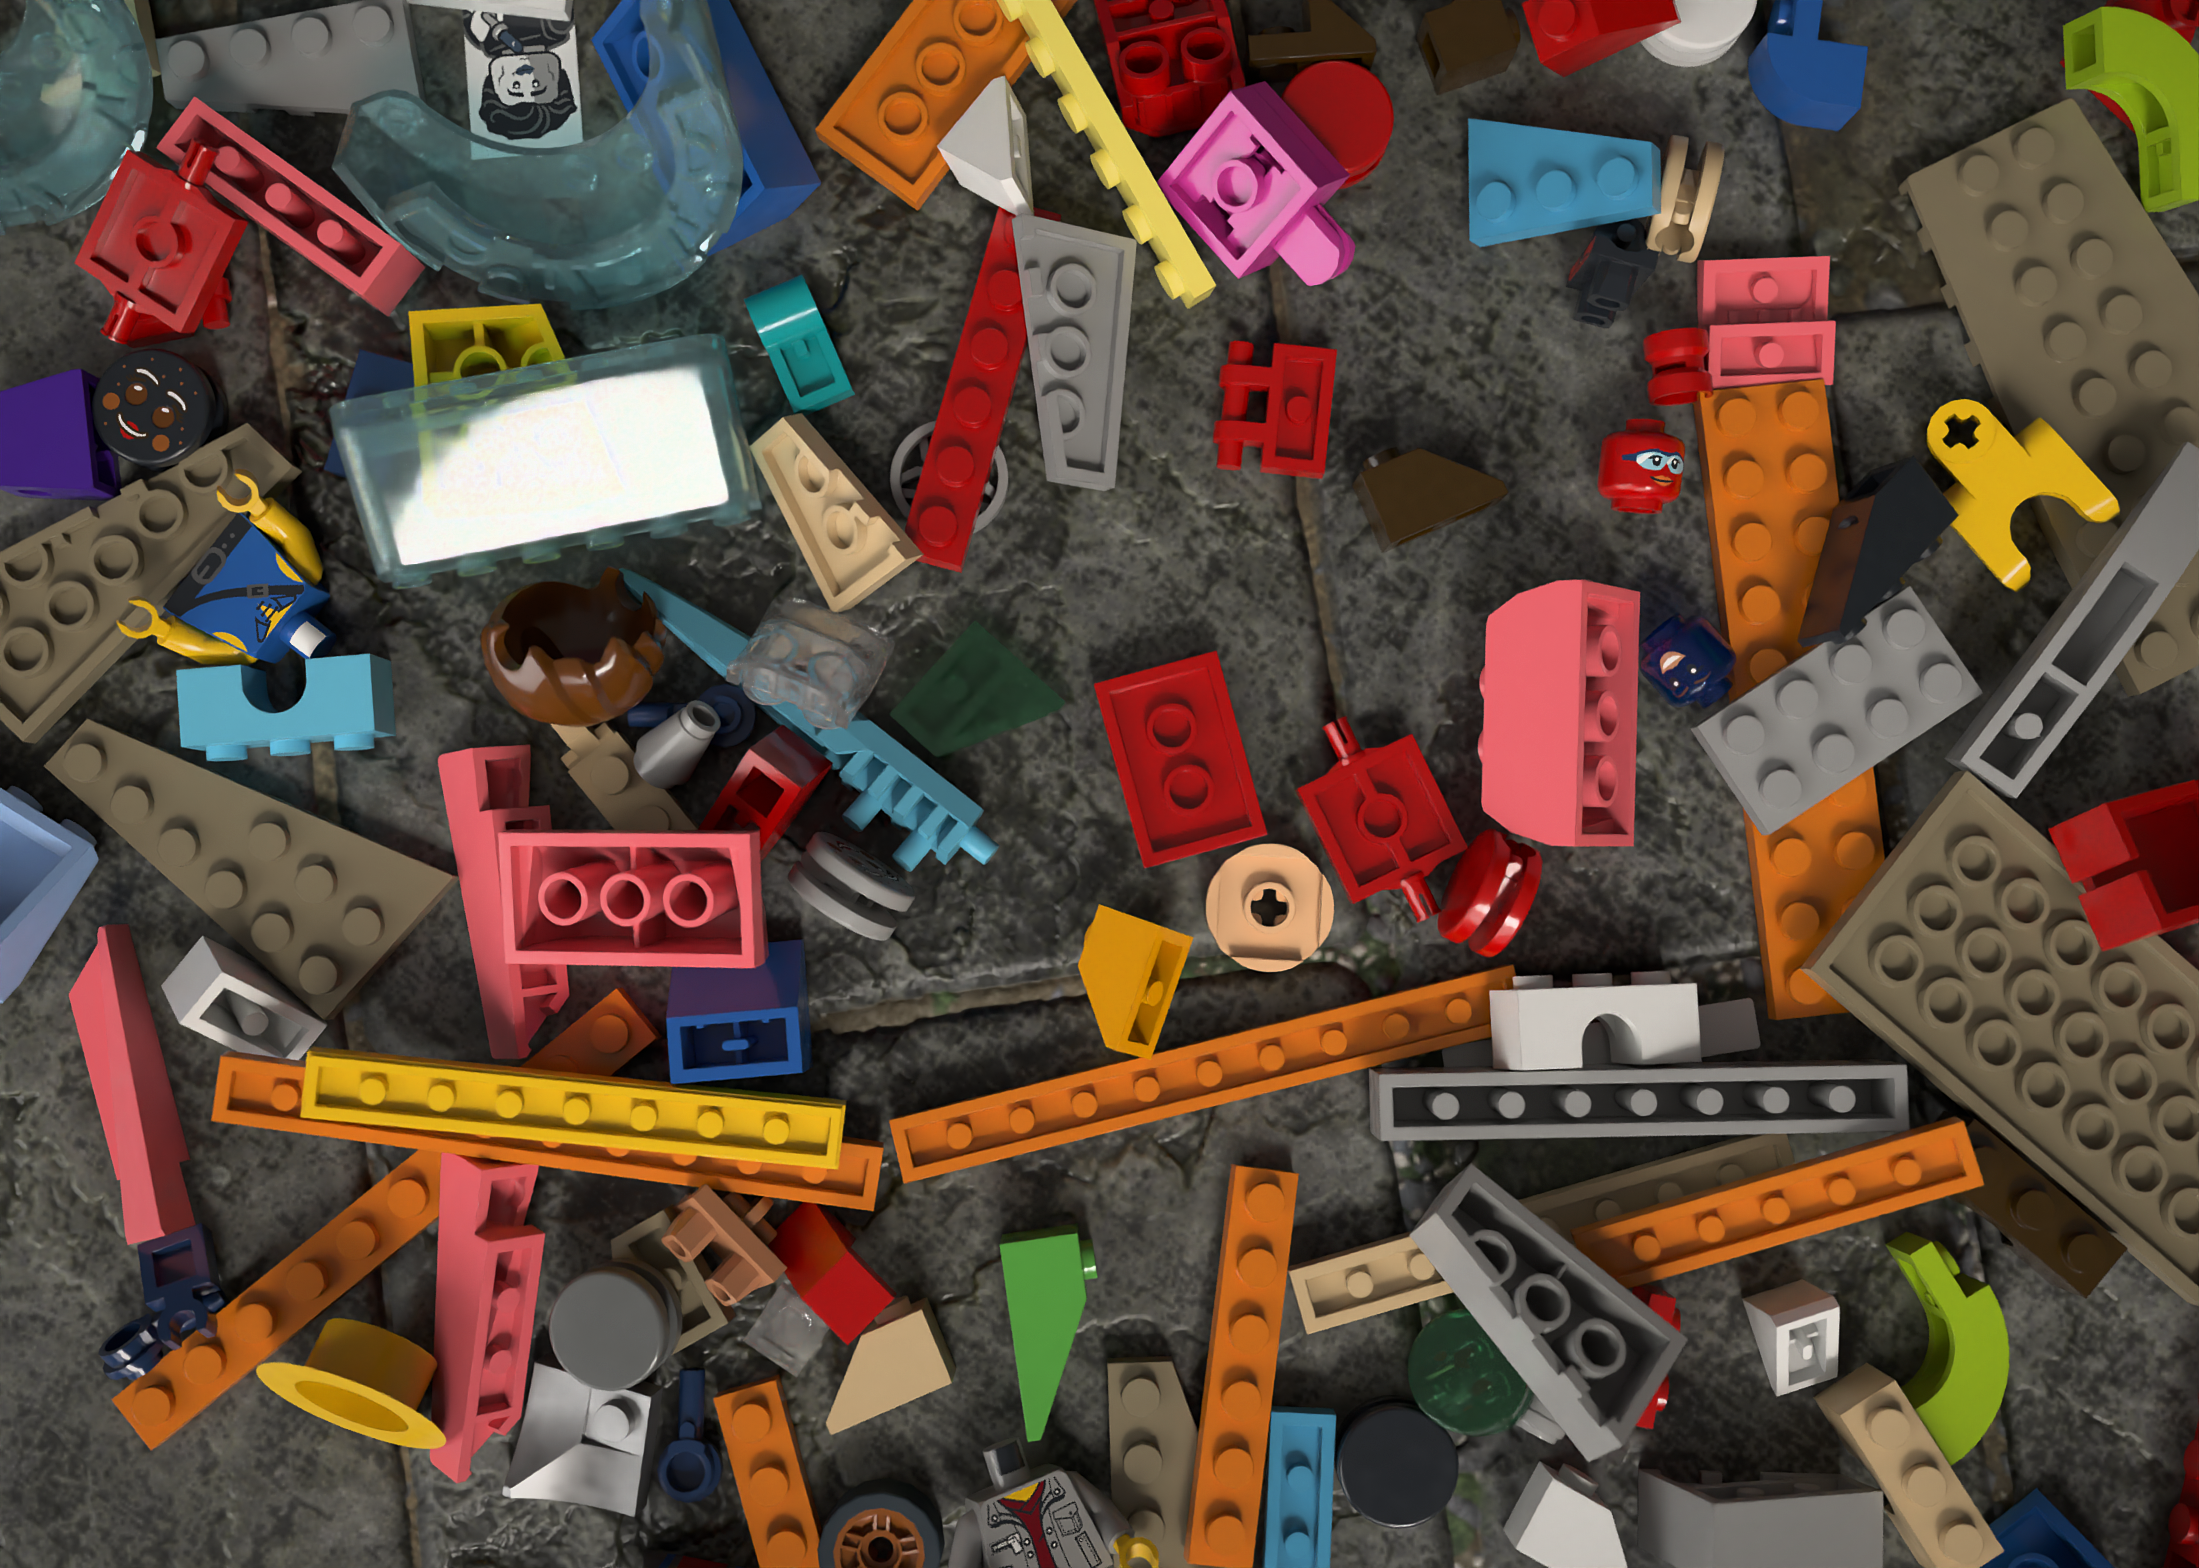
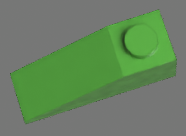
(1045, 1300)

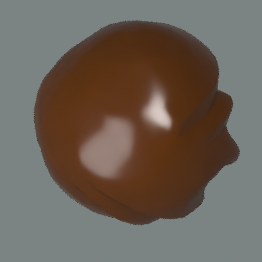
(574, 650)

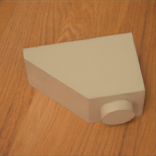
(893, 1364)

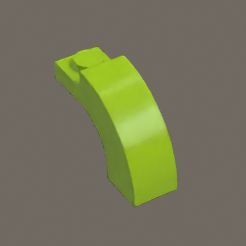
(2155, 83)
(1966, 1352)

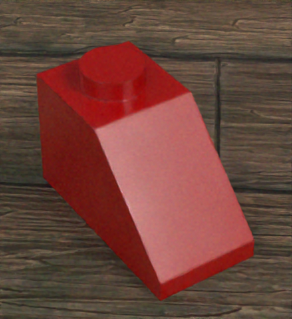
(1586, 31)

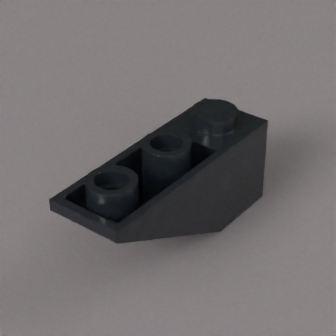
(1870, 544)

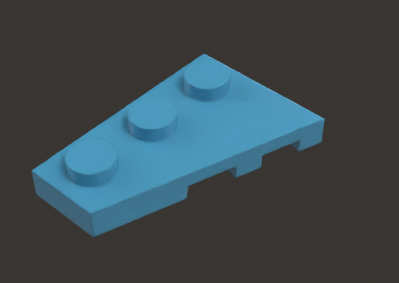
(1555, 181)

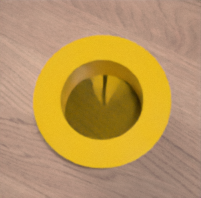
(362, 1383)

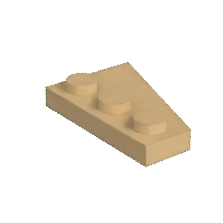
(831, 514)

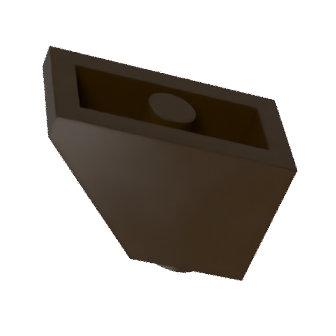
(1420, 494)

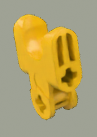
(2001, 475)

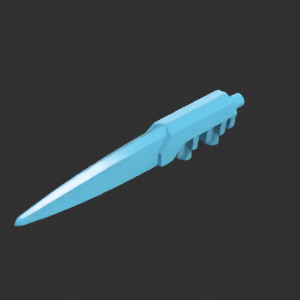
(866, 755)

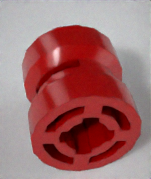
(1677, 366)

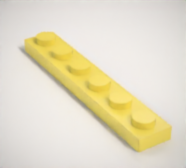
(1116, 155)

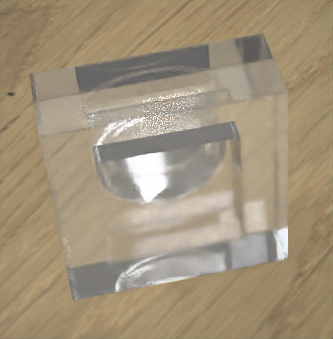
(787, 1330)

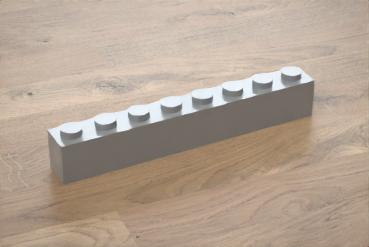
(1639, 1100)

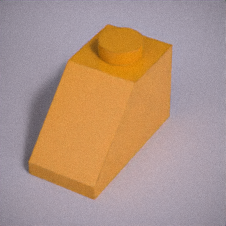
(1131, 977)

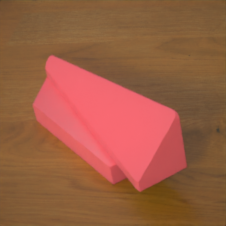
(132, 1088)

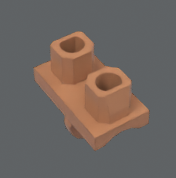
(734, 1233)

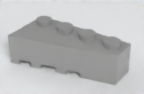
(1550, 1310)

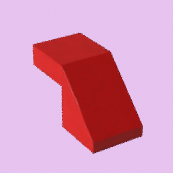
(828, 1271)

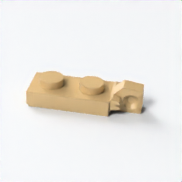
(606, 772)

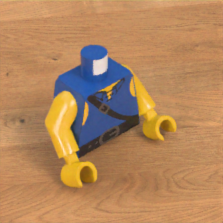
(248, 592)

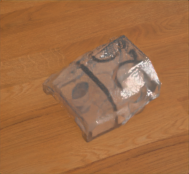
(812, 661)

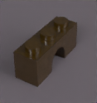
(1467, 42)
(2036, 1216)

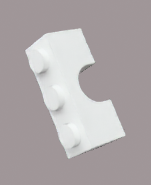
(1545, 1024)

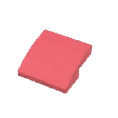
(1766, 320)

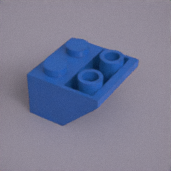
(740, 1019)

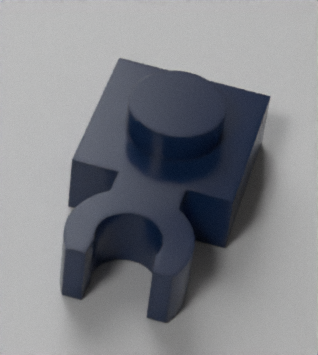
(176, 1276)

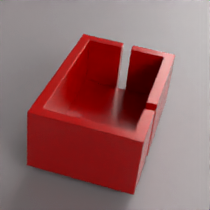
(2136, 863)

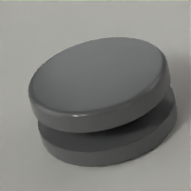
(615, 1324)

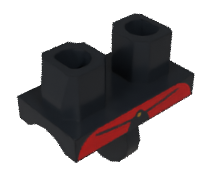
(1611, 271)

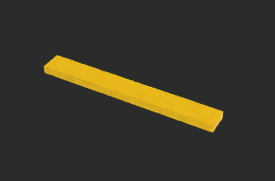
(572, 1108)

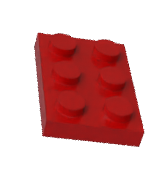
(1180, 759)

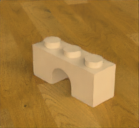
(1902, 1457)

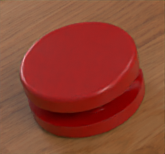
(1345, 112)
(1490, 892)

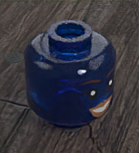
(1687, 661)

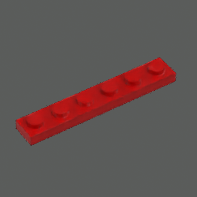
(973, 406)

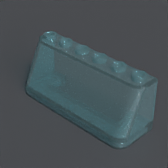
(547, 459)

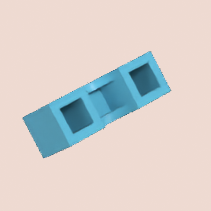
(230, 708)

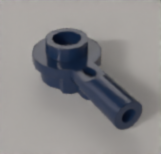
(731, 704)
(137, 1347)
(691, 1464)

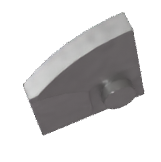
(585, 1442)

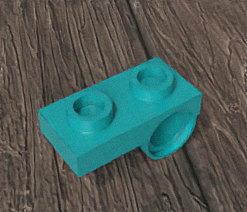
(799, 346)

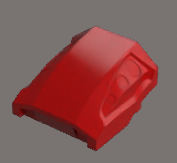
(1169, 61)

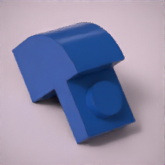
(1806, 77)

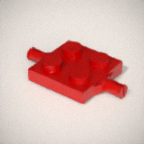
(160, 241)
(1381, 819)

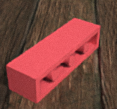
(296, 209)

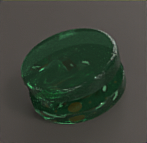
(1465, 1378)

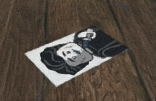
(523, 79)

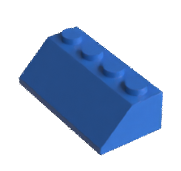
(774, 160)

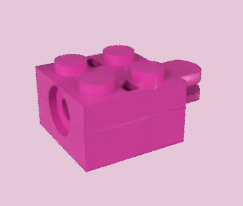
(1259, 189)

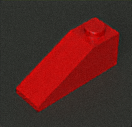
(769, 788)

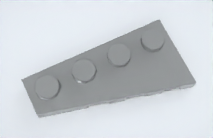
(295, 60)
(1077, 333)

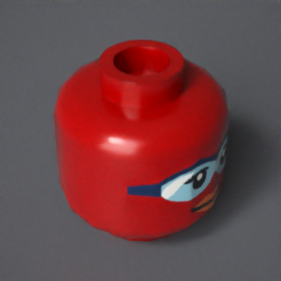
(1641, 467)

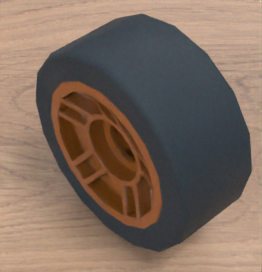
(884, 1510)

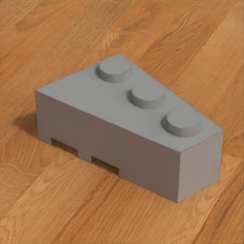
(1761, 1523)

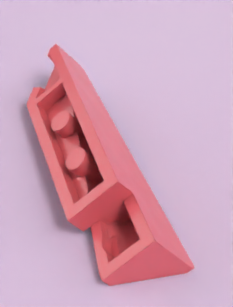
(485, 796)
(482, 1304)

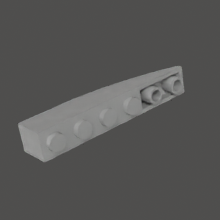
(2086, 634)

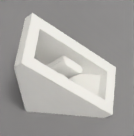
(992, 150)
(1796, 1334)

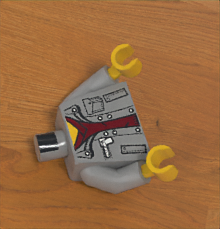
(1041, 1520)

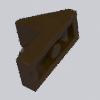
(1327, 34)

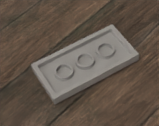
(1836, 712)

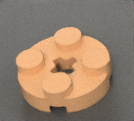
(1293, 934)

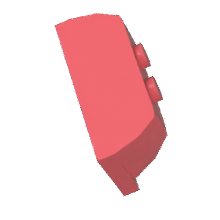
(1562, 714)
(632, 898)

